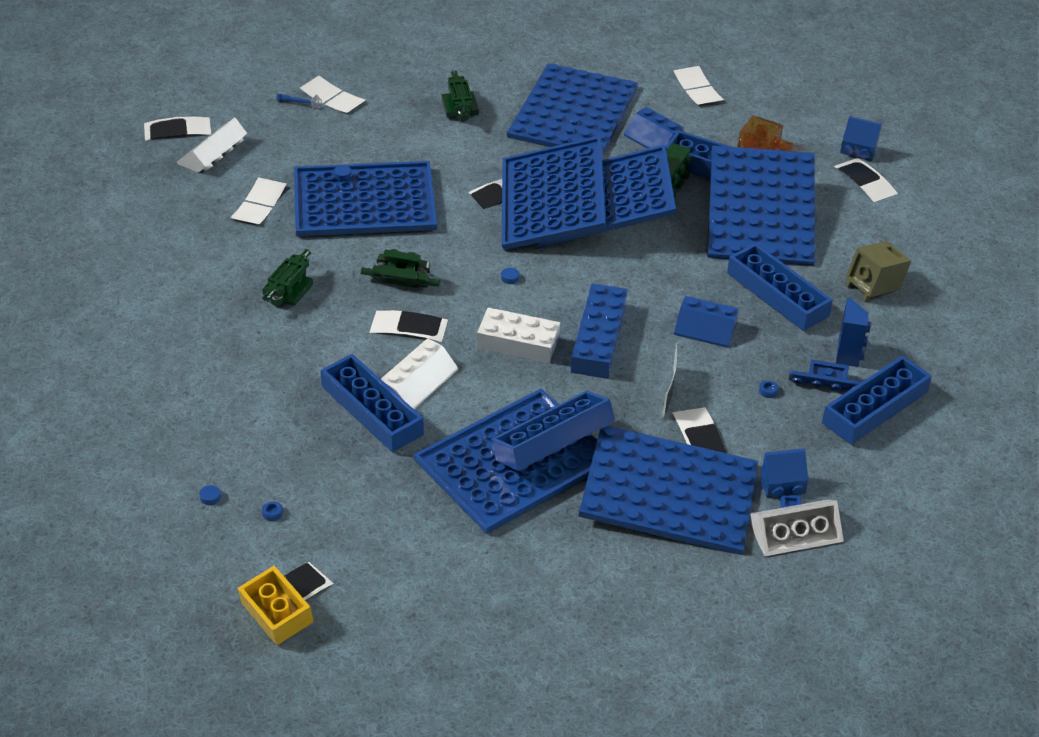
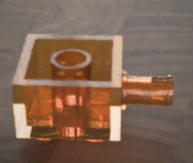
(763, 134)

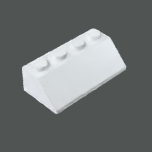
(214, 146)
(421, 373)
(797, 527)

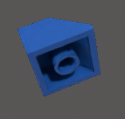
(861, 138)
(784, 473)

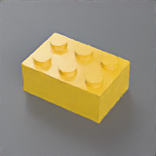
(275, 605)

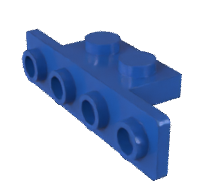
(824, 374)

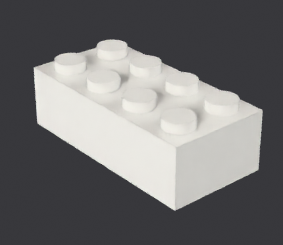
(518, 335)

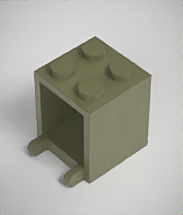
(877, 269)

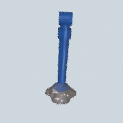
(315, 102)

